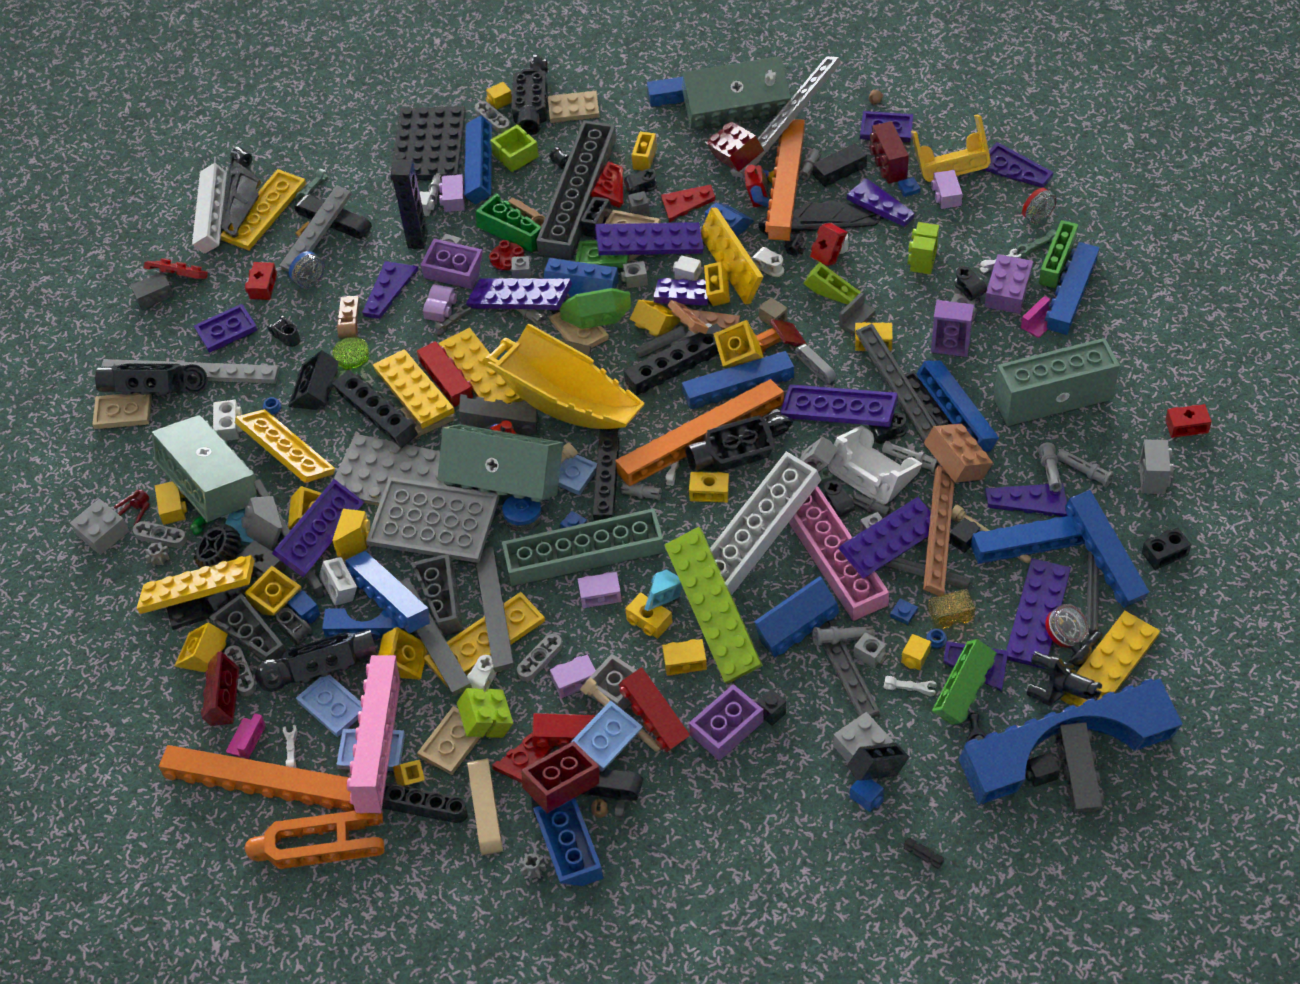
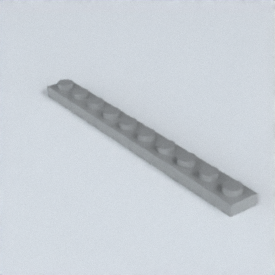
(793, 107)
(220, 371)

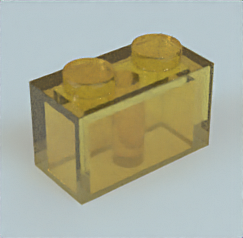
(951, 609)

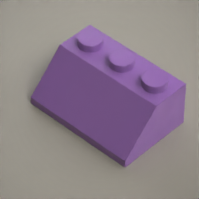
(452, 263)

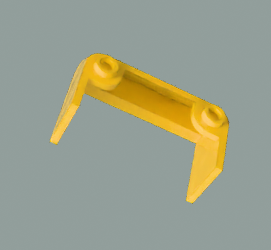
(964, 161)

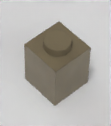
(772, 310)

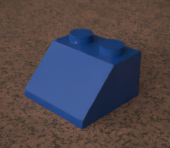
(736, 220)

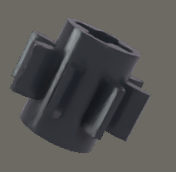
(795, 245)

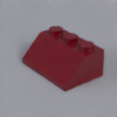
(220, 690)

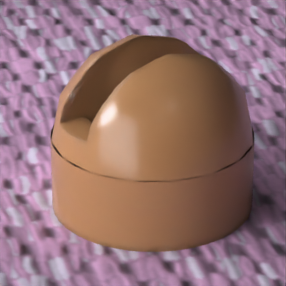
(875, 97)
(603, 809)

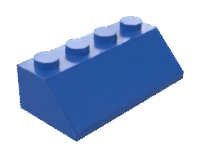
(584, 276)
(796, 617)
(569, 844)

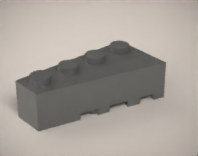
(487, 413)
(440, 587)
(248, 629)
(1079, 767)

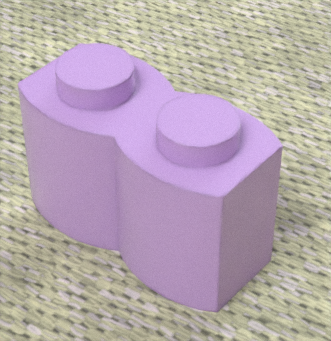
(439, 303)

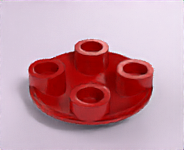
(502, 255)

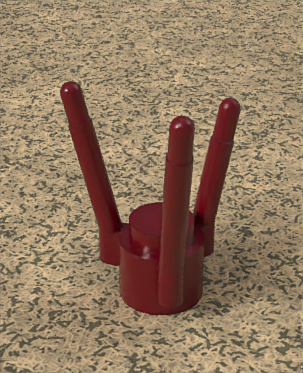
(137, 500)

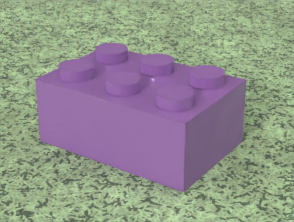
(1008, 284)
(952, 328)
(726, 722)

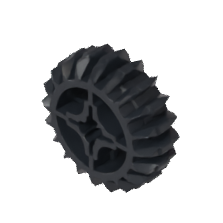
(217, 545)

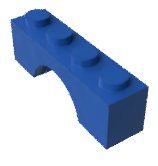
(338, 621)

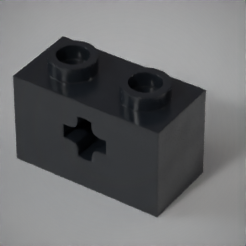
(596, 213)

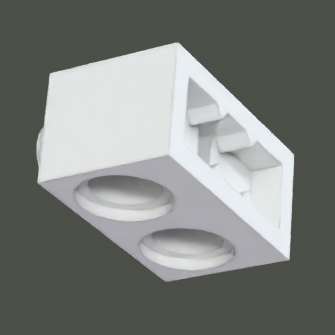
(224, 419)
(337, 581)

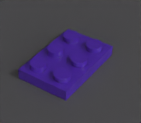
(902, 123)
(681, 291)
(225, 328)

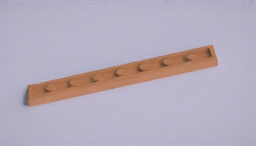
(939, 533)

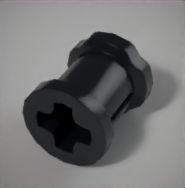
(560, 158)

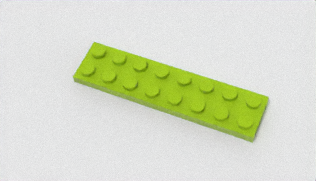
(713, 605)

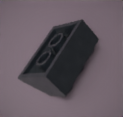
(314, 382)

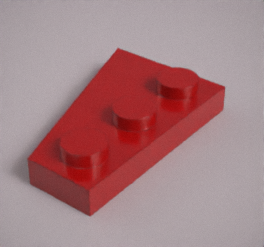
(610, 184)
(683, 201)
(166, 266)
(520, 758)

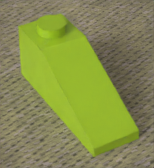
(830, 285)

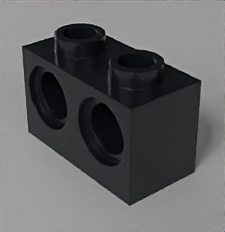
(1170, 546)
(219, 600)

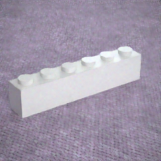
(209, 208)

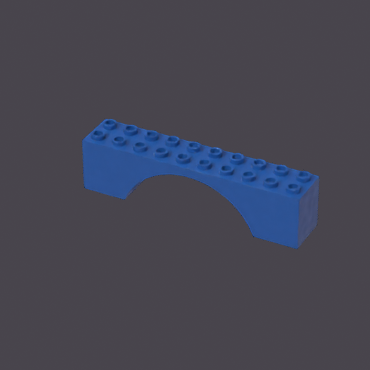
(1134, 716)

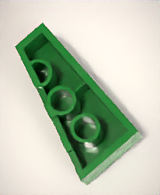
(507, 223)

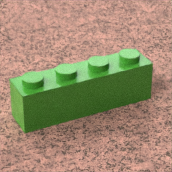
(1058, 254)
(964, 682)

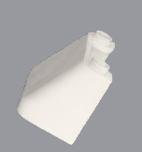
(868, 468)

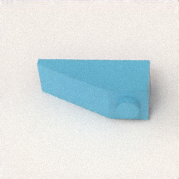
(664, 589)

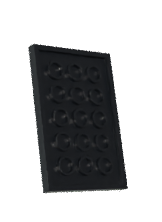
(430, 139)

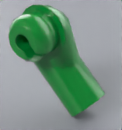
(196, 525)

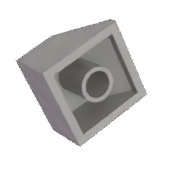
(262, 521)

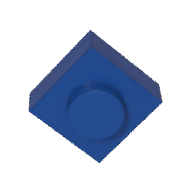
(909, 187)
(572, 519)
(904, 611)

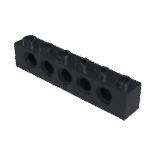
(409, 203)
(672, 361)
(375, 408)
(606, 474)

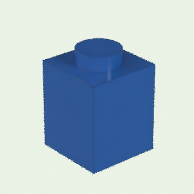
(304, 607)
(867, 794)

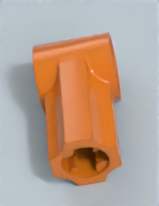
(768, 338)

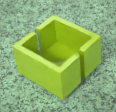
(514, 148)
(923, 248)
(481, 709)

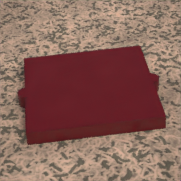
(788, 332)

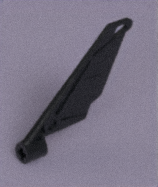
(240, 191)
(813, 215)

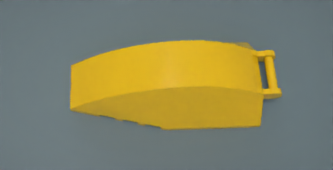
(562, 381)

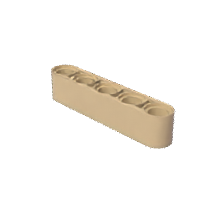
(485, 807)

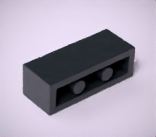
(840, 165)
(877, 761)

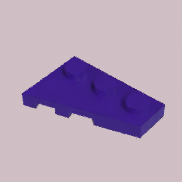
(994, 675)

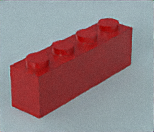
(444, 373)
(653, 709)
(557, 728)

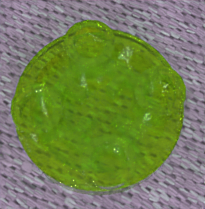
(351, 352)

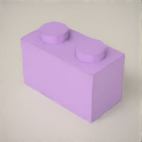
(947, 189)
(452, 193)
(599, 589)
(572, 675)

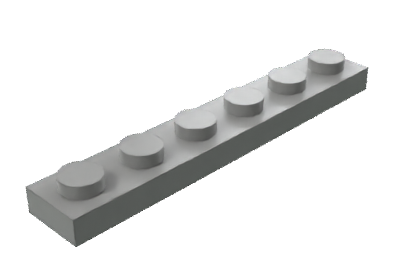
(318, 225)

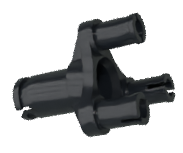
(1061, 681)

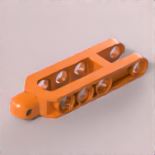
(344, 849)

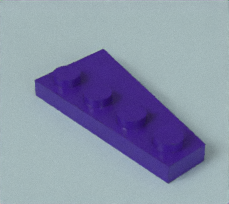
(1017, 167)
(878, 201)
(387, 287)
(1028, 499)

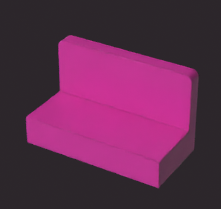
(1034, 319)
(246, 737)

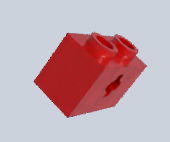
(828, 244)
(261, 280)
(1188, 420)

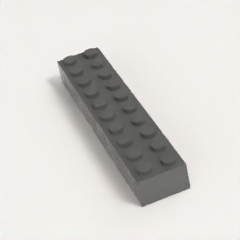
(572, 197)

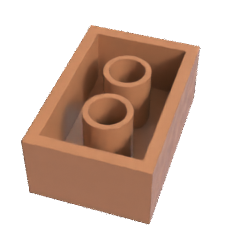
(958, 453)

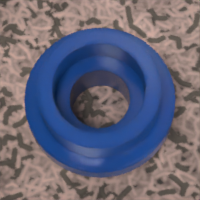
(272, 405)
(937, 633)

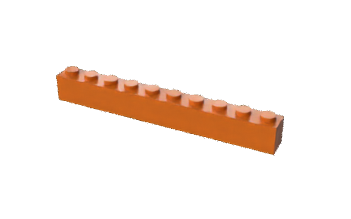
(785, 184)
(671, 446)
(256, 777)

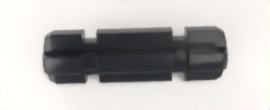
(923, 853)

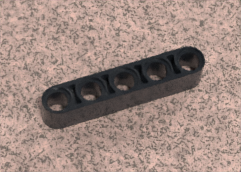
(345, 222)
(617, 785)
(425, 806)

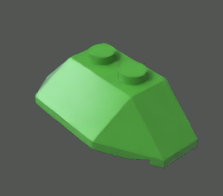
(596, 308)

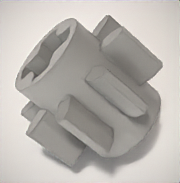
(157, 554)
(527, 868)

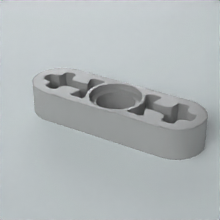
(491, 111)
(815, 363)
(153, 529)
(541, 648)
(246, 675)

